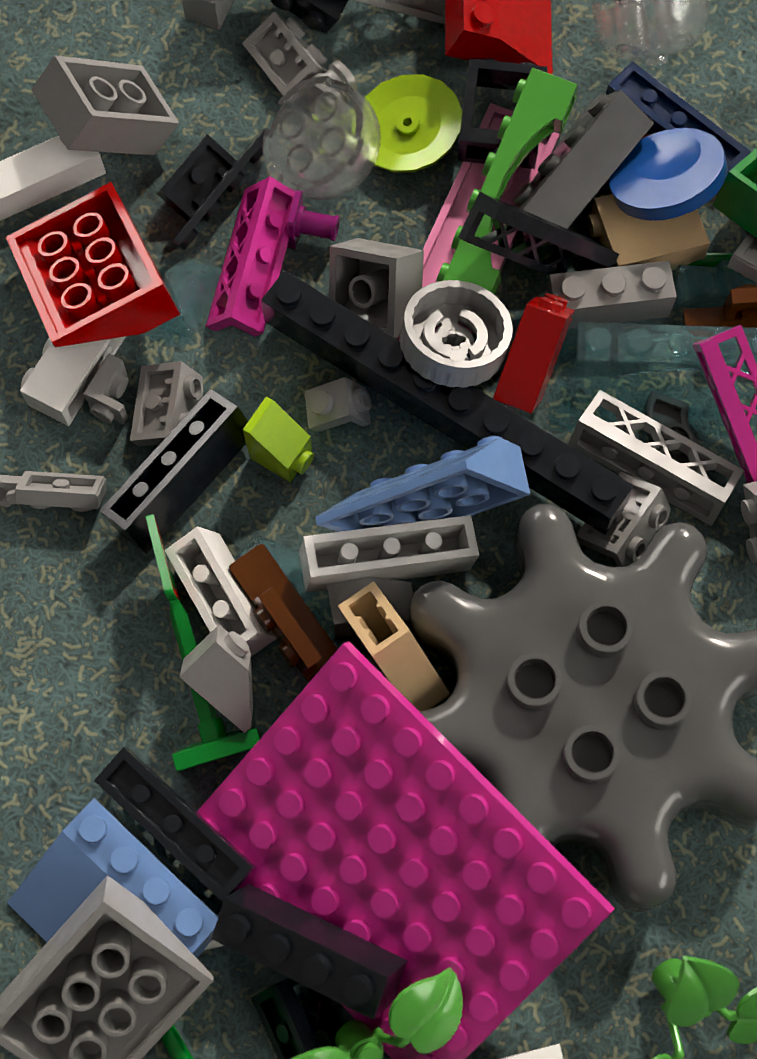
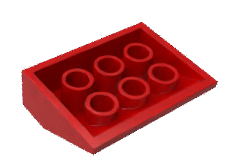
(500, 30)
(91, 272)

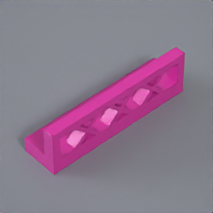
(252, 258)
(726, 396)

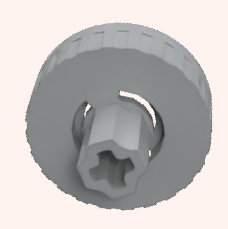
(445, 353)

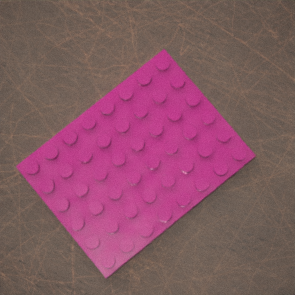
(405, 844)

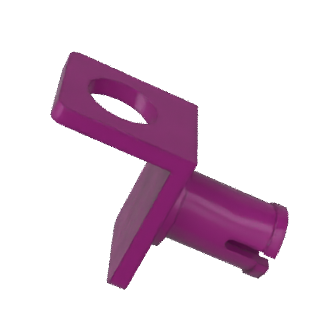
(309, 223)

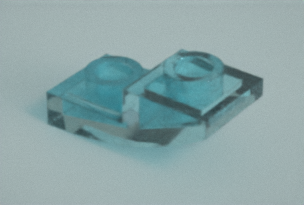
(705, 285)

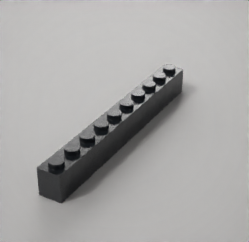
(459, 413)

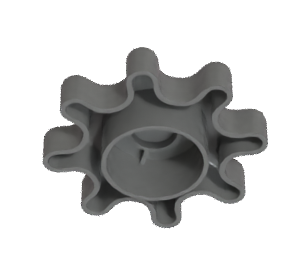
(598, 697)

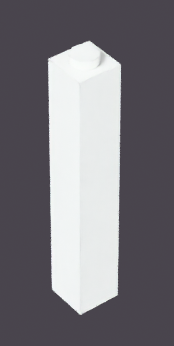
(43, 174)

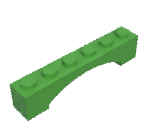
(541, 109)

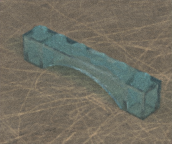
(636, 349)

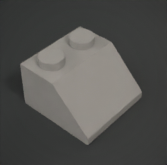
(375, 280)

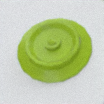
(416, 121)

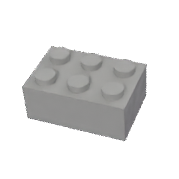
(104, 106)

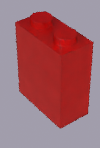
(534, 352)

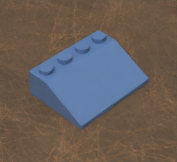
(449, 488)
(80, 860)

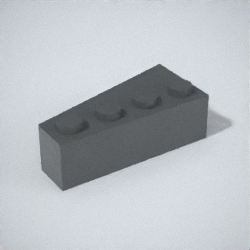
(584, 159)

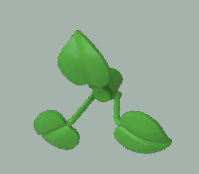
(695, 990)
(421, 1014)

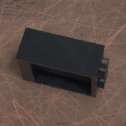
(476, 142)

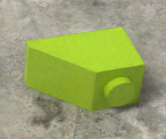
(278, 441)

